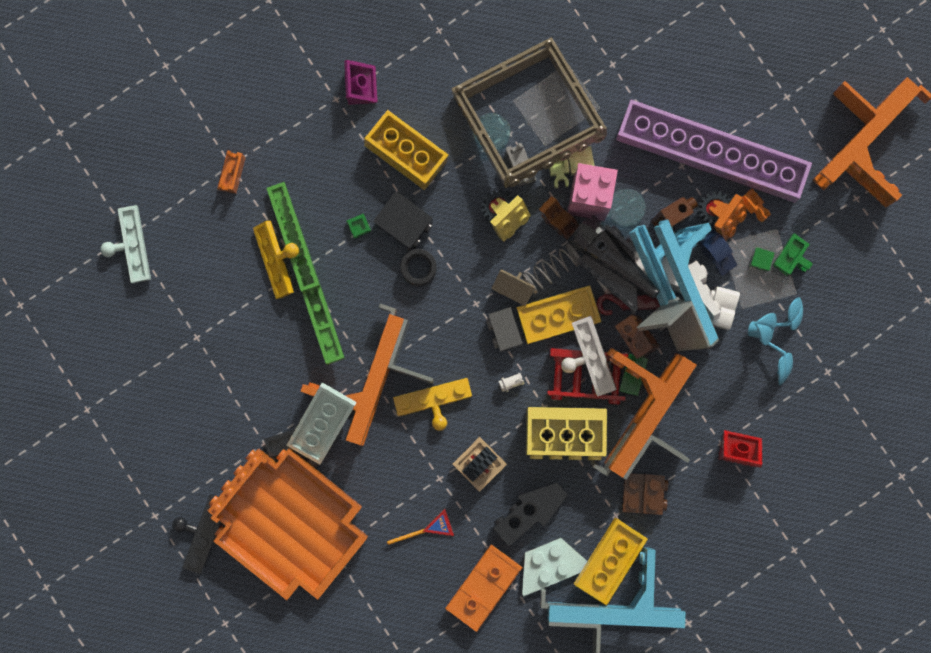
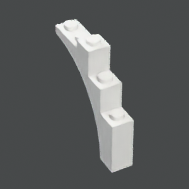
(699, 275)

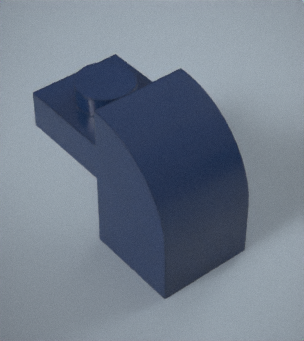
(718, 251)

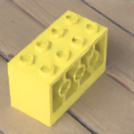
(573, 421)

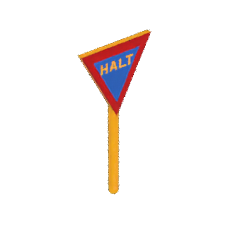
(439, 525)

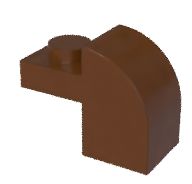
(558, 218)

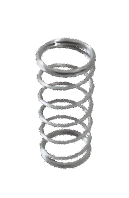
(573, 256)

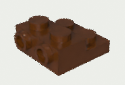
(644, 494)

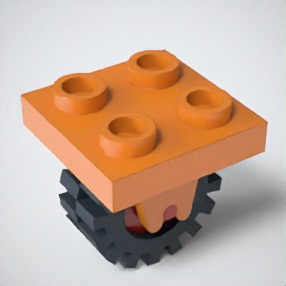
(722, 212)

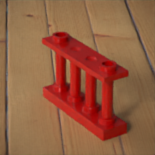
(559, 355)

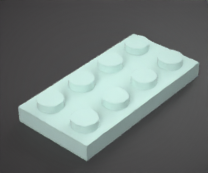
(321, 423)

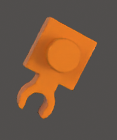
(754, 204)

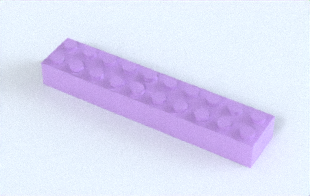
(714, 151)

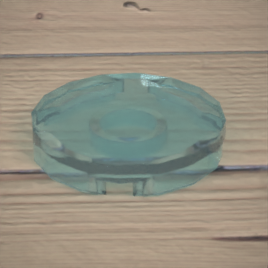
(497, 129)
(627, 207)

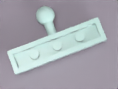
(133, 244)

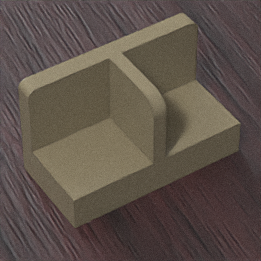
(513, 287)

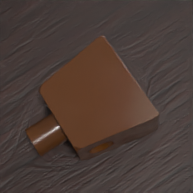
(676, 212)

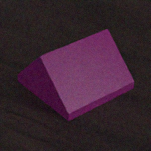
(360, 83)

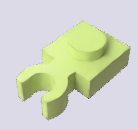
(558, 170)

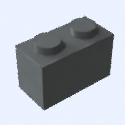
(504, 330)

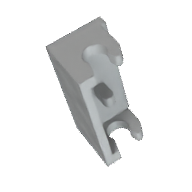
(516, 156)

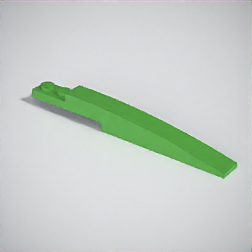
(306, 274)

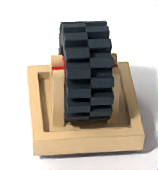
(479, 464)

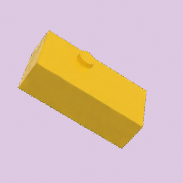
(406, 150)

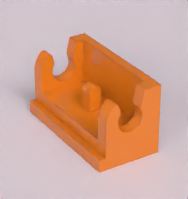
(231, 172)

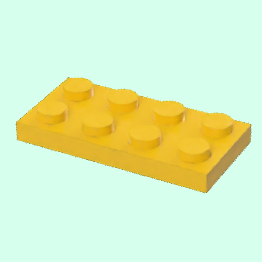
(556, 314)
(610, 561)

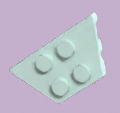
(550, 565)

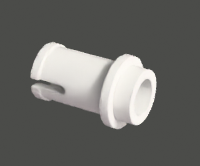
(510, 382)

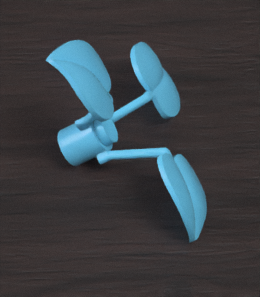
(764, 331)

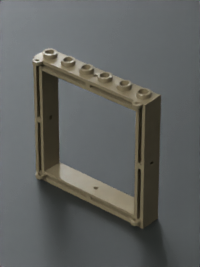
(547, 158)

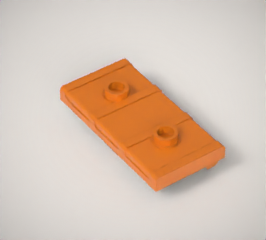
(483, 588)

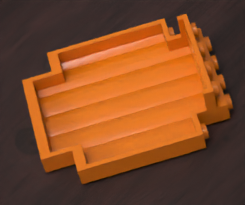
(287, 523)

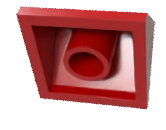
(741, 449)

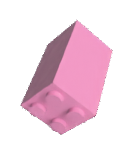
(592, 191)

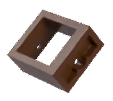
(642, 342)

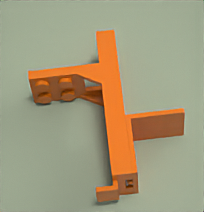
(855, 156)

